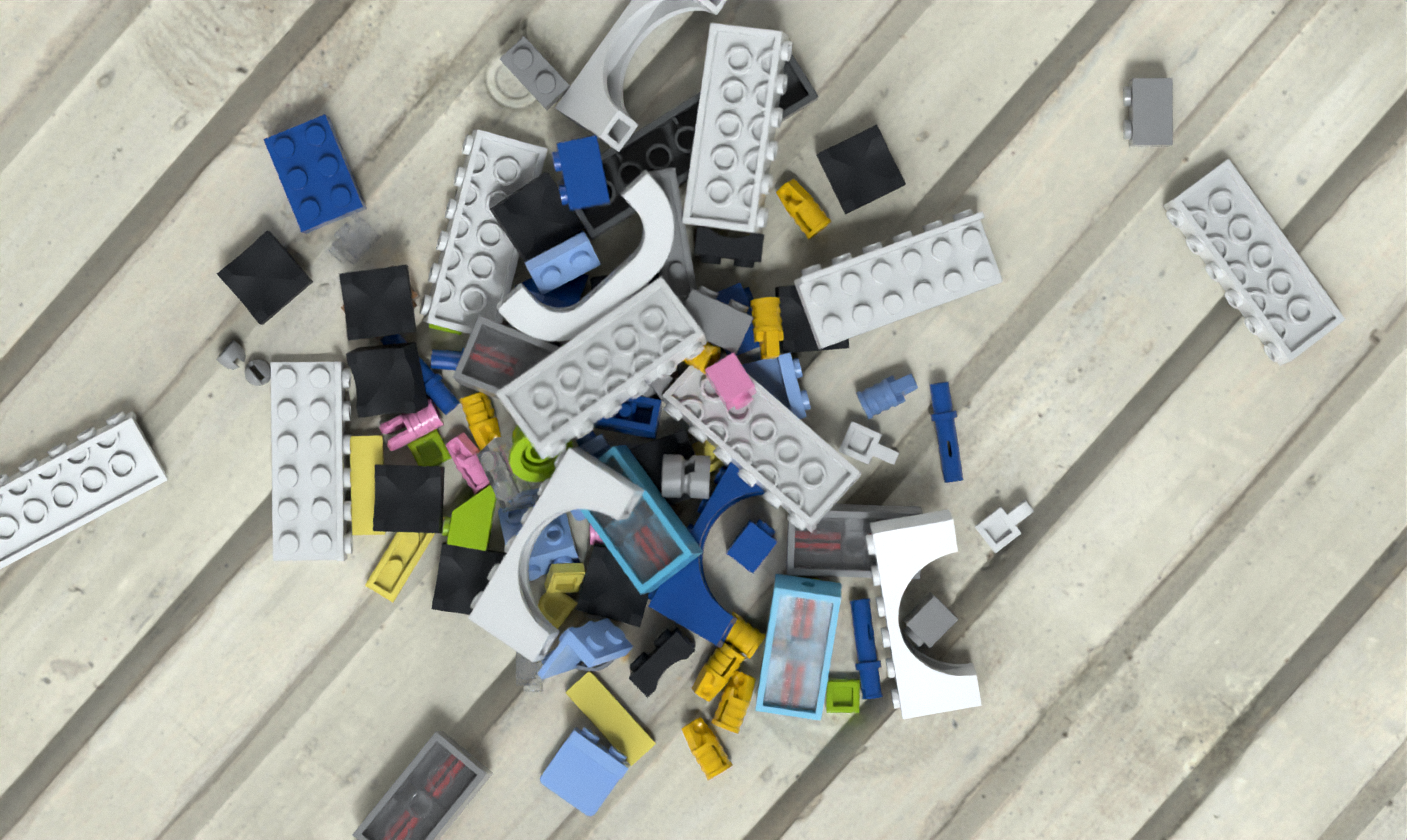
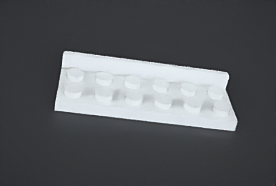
(737, 128)
(475, 253)
(1253, 263)
(897, 279)
(602, 368)
(766, 446)
(310, 461)
(75, 485)

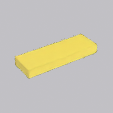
(365, 453)
(398, 563)
(610, 717)

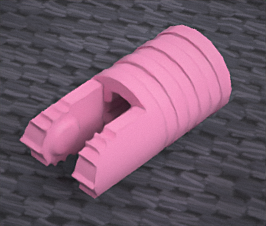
(417, 425)

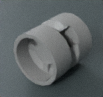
(686, 476)

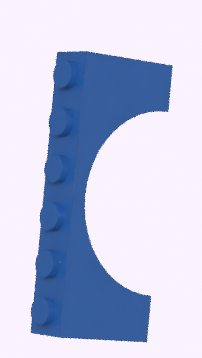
(686, 594)

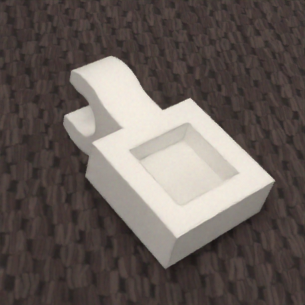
(863, 444)
(1001, 528)

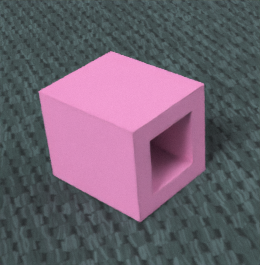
(731, 382)

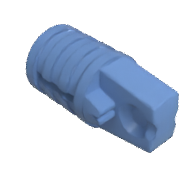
(886, 394)

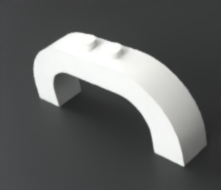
(625, 281)

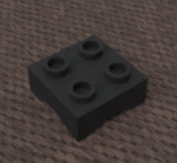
(861, 169)
(536, 218)
(742, 250)
(265, 277)
(377, 302)
(796, 327)
(387, 379)
(651, 457)
(408, 498)
(462, 576)
(610, 591)
(649, 668)

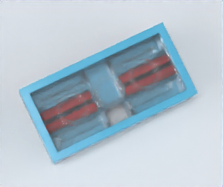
(653, 539)
(798, 647)

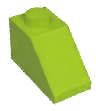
(472, 521)

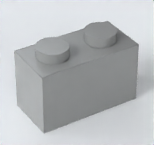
(535, 73)
(1149, 112)
(720, 322)
(928, 621)

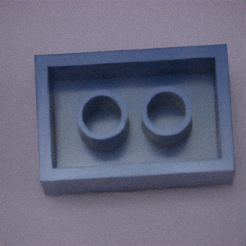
(315, 174)

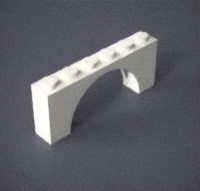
(597, 92)
(900, 551)
(507, 603)

